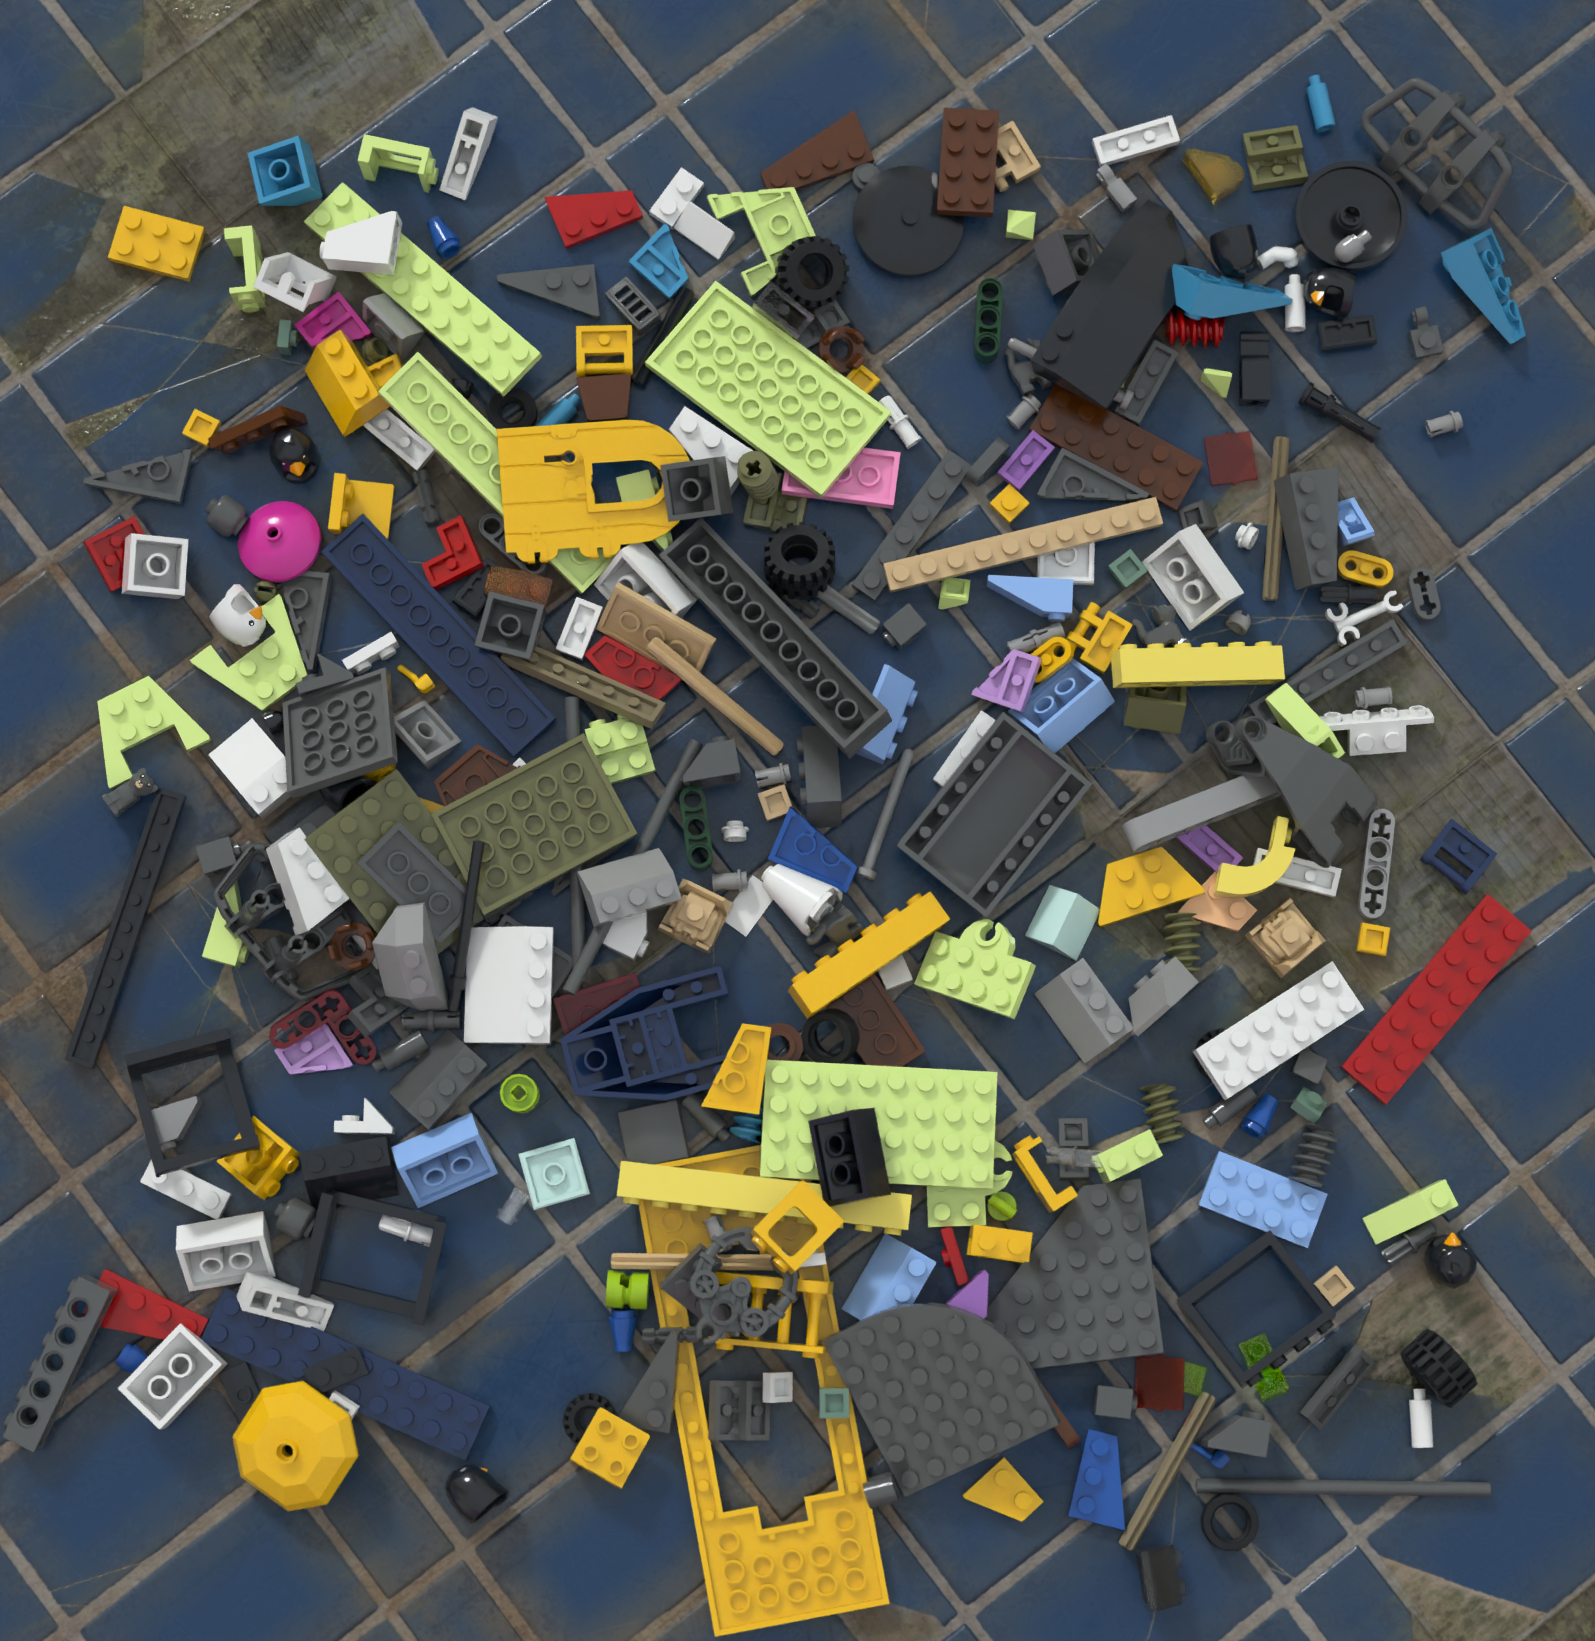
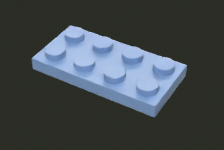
(1262, 1199)

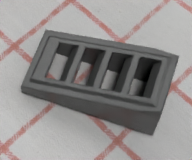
(646, 322)

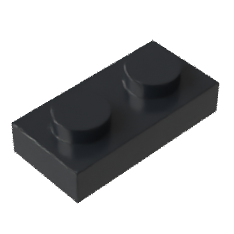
(336, 1370)

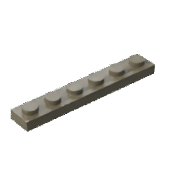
(589, 686)

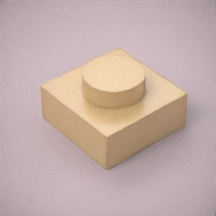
(774, 802)
(1333, 1286)

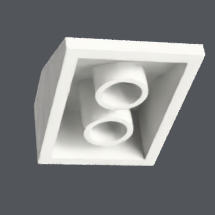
(254, 768)

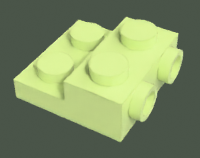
(620, 748)

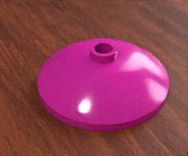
(286, 554)

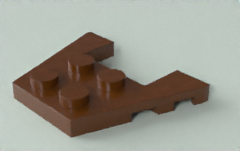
(470, 773)

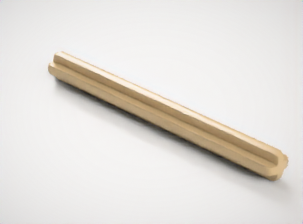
(715, 696)
(671, 1261)

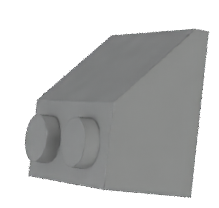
(1159, 993)

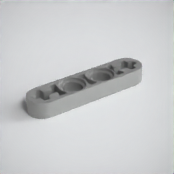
(1372, 863)

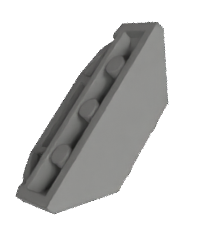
(410, 960)

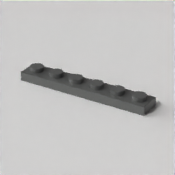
(912, 523)
(1338, 667)

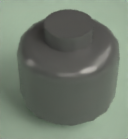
(226, 515)
(295, 1218)

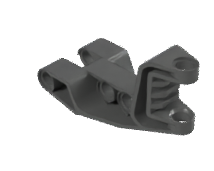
(1307, 777)

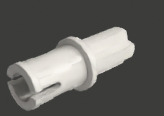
(900, 423)
(406, 1229)

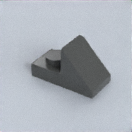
(331, 675)

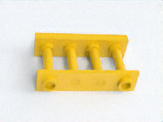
(759, 1285)

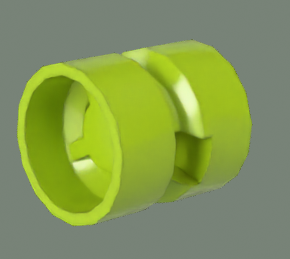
(520, 1093)
(627, 1289)

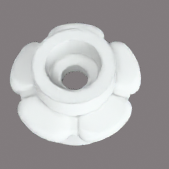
(1247, 536)
(734, 831)

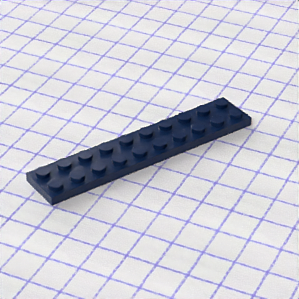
(438, 635)
(385, 1394)

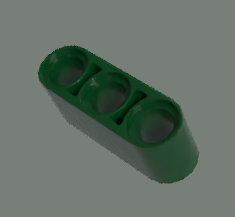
(991, 308)
(692, 815)

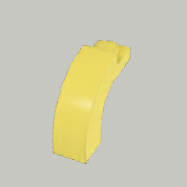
(1247, 881)

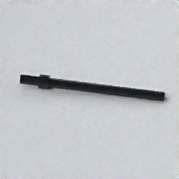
(457, 980)

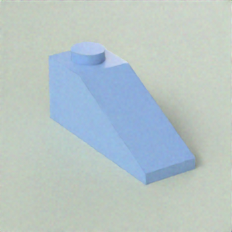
(1040, 595)

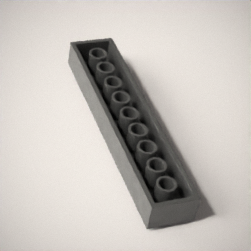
(776, 638)

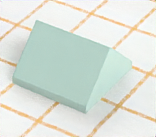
(1063, 922)

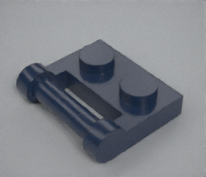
(1464, 849)

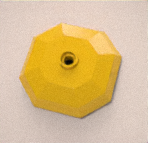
(314, 1429)

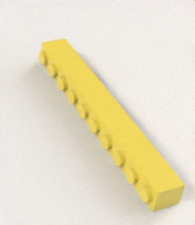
(748, 1196)

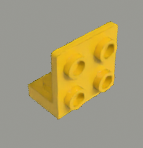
(356, 498)
(610, 1448)

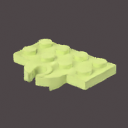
(977, 969)
(964, 1205)

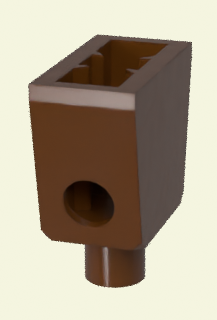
(606, 397)

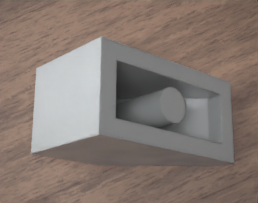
(174, 1120)

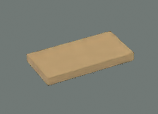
(637, 620)

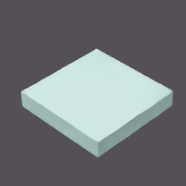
(554, 1174)

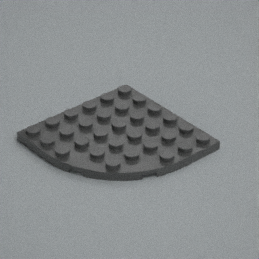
(938, 1389)

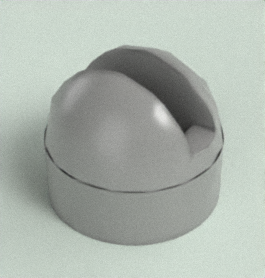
(1238, 622)

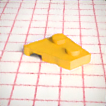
(1004, 1492)

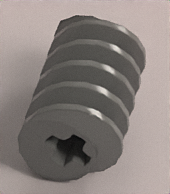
(1313, 1155)

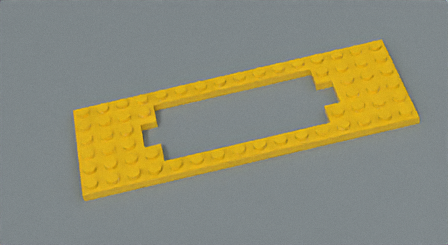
(788, 1569)

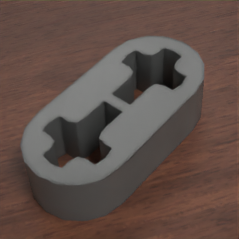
(987, 460)
(1416, 595)

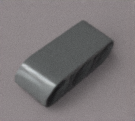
(497, 542)

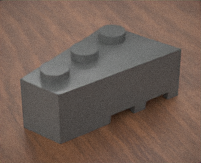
(821, 778)

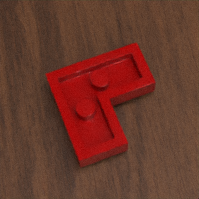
(108, 551)
(460, 555)

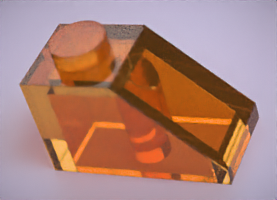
(518, 584)

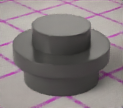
(863, 174)

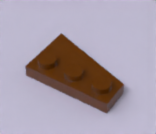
(257, 428)

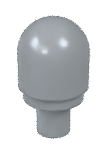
(1351, 246)

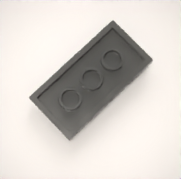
(414, 877)

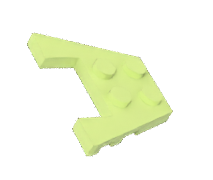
(775, 220)
(268, 669)
(136, 716)

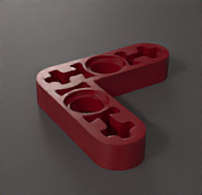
(333, 1017)

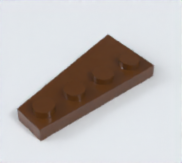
(821, 158)

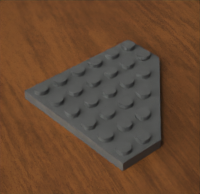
(1086, 1284)

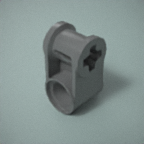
(881, 1490)

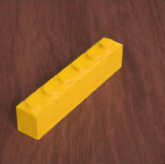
(868, 954)

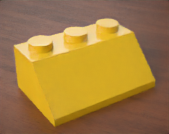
(344, 383)

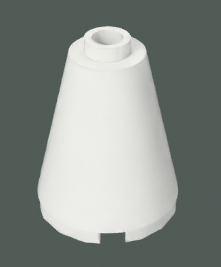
(800, 896)

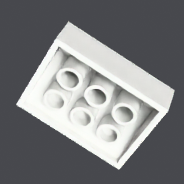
(509, 985)

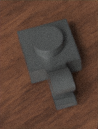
(1424, 339)

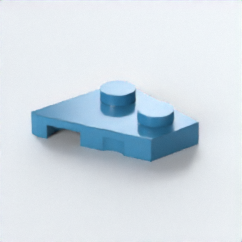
(661, 263)

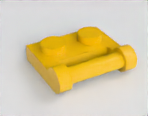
(604, 341)

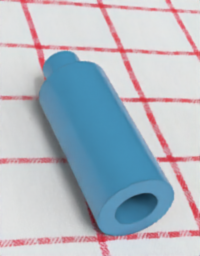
(1320, 104)
(561, 412)

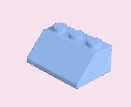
(895, 694)
(1063, 705)
(444, 1160)
(889, 1279)

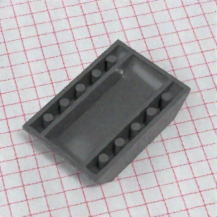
(993, 814)

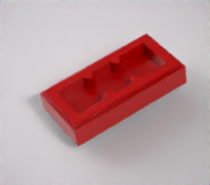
(952, 1257)

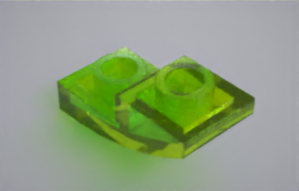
(1274, 1381)

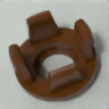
(854, 357)
(337, 948)
(792, 1036)

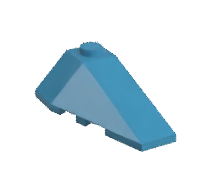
(1478, 272)
(1214, 297)

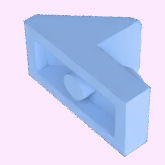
(1352, 523)

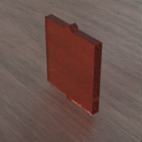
(1230, 458)
(1160, 1383)

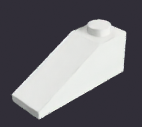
(468, 152)
(629, 936)
(281, 1301)

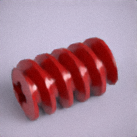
(1194, 329)

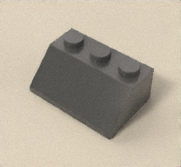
(439, 1079)

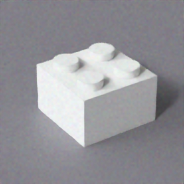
(154, 566)

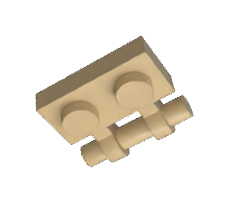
(1015, 155)

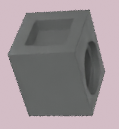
(903, 627)
(218, 856)
(1114, 1402)

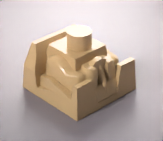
(696, 917)
(1284, 938)

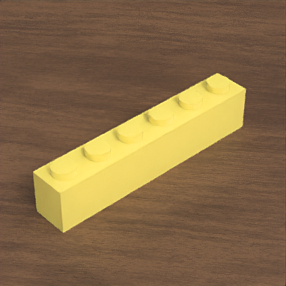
(1197, 665)

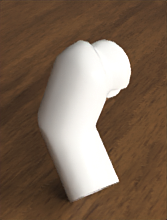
(1280, 254)

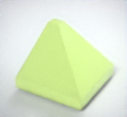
(1020, 225)
(1217, 381)
(954, 592)

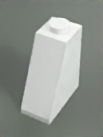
(364, 245)

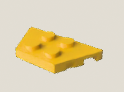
(1144, 885)

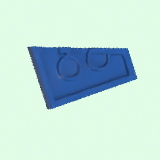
(811, 853)
(1098, 1482)

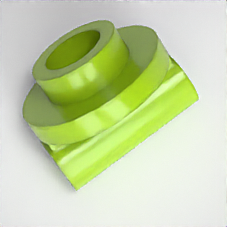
(1001, 1206)

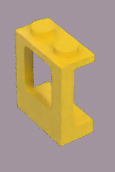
(1036, 1178)
(814, 1209)
(999, 1243)

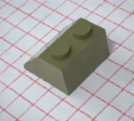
(1155, 708)

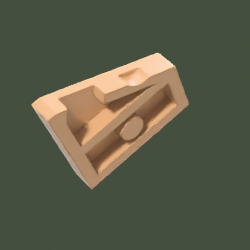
(1219, 910)

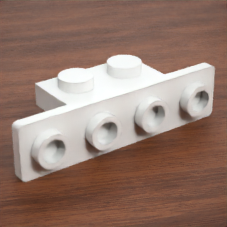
(1379, 730)

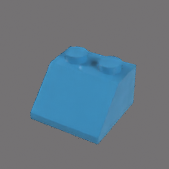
(285, 173)

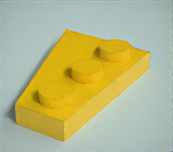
(742, 1074)

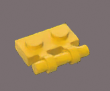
(1105, 641)

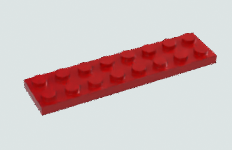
(1435, 999)

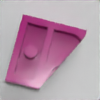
(329, 318)

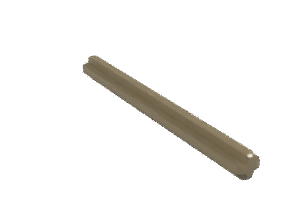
(1274, 525)
(1167, 1471)

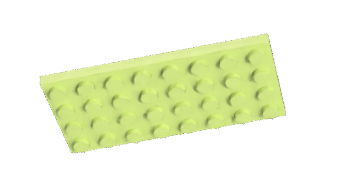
(768, 389)
(929, 1121)

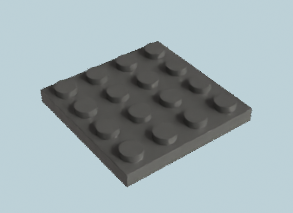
(339, 732)

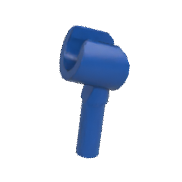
(1218, 1459)

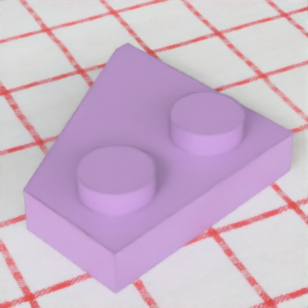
(1011, 681)
(315, 1053)

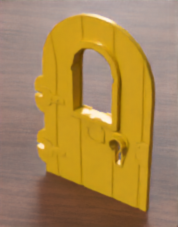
(554, 503)

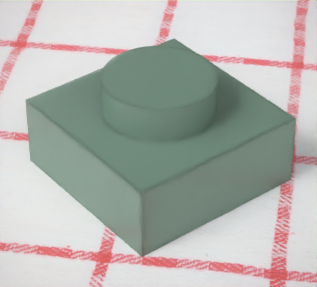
(286, 337)
(1127, 569)
(1309, 1104)
(834, 1402)

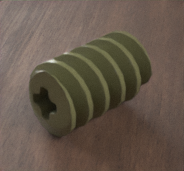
(757, 475)
(1182, 939)
(1162, 1112)

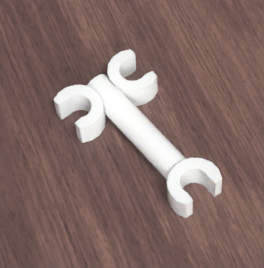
(1345, 624)

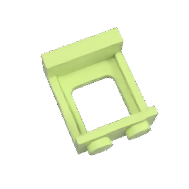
(378, 152)
(245, 242)
(1128, 1156)

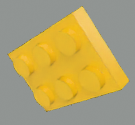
(156, 243)

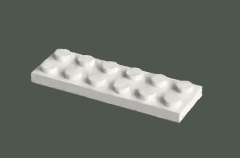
(1278, 1030)

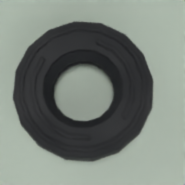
(517, 396)

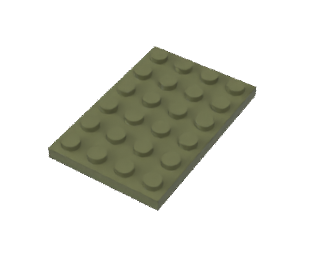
(536, 823)
(359, 826)

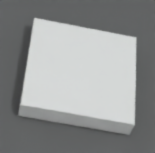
(1071, 563)

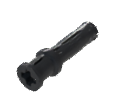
(1369, 431)

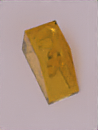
(1214, 173)

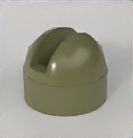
(263, 596)

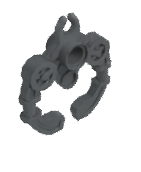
(734, 1295)

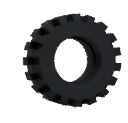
(835, 271)
(799, 542)
(1438, 1368)

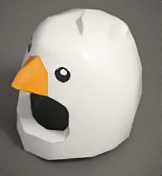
(238, 617)

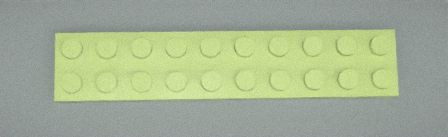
(437, 300)
(469, 447)

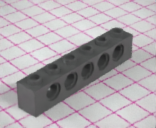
(18, 1426)

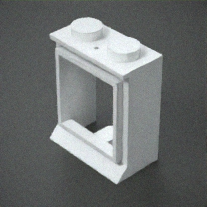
(292, 272)

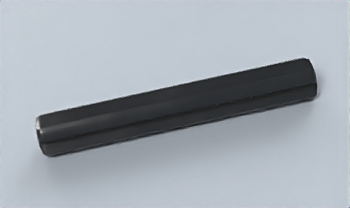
(668, 323)

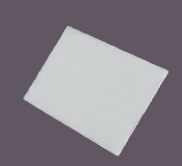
(749, 906)

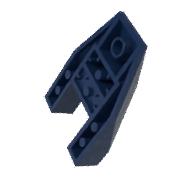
(636, 1044)

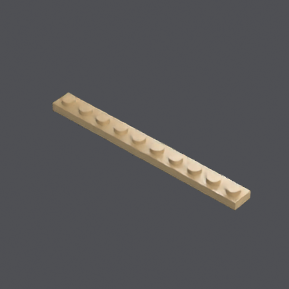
(1022, 544)

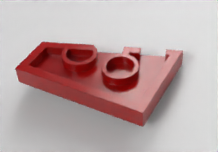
(592, 215)
(631, 668)

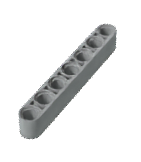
(1198, 811)

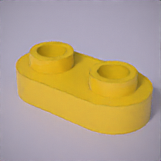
(1364, 568)
(1050, 661)

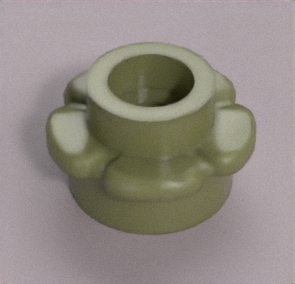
(374, 350)

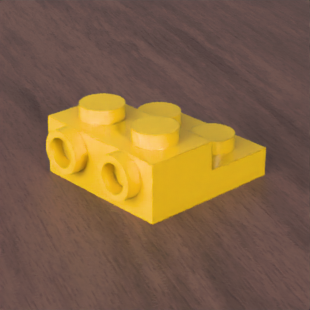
(265, 1167)

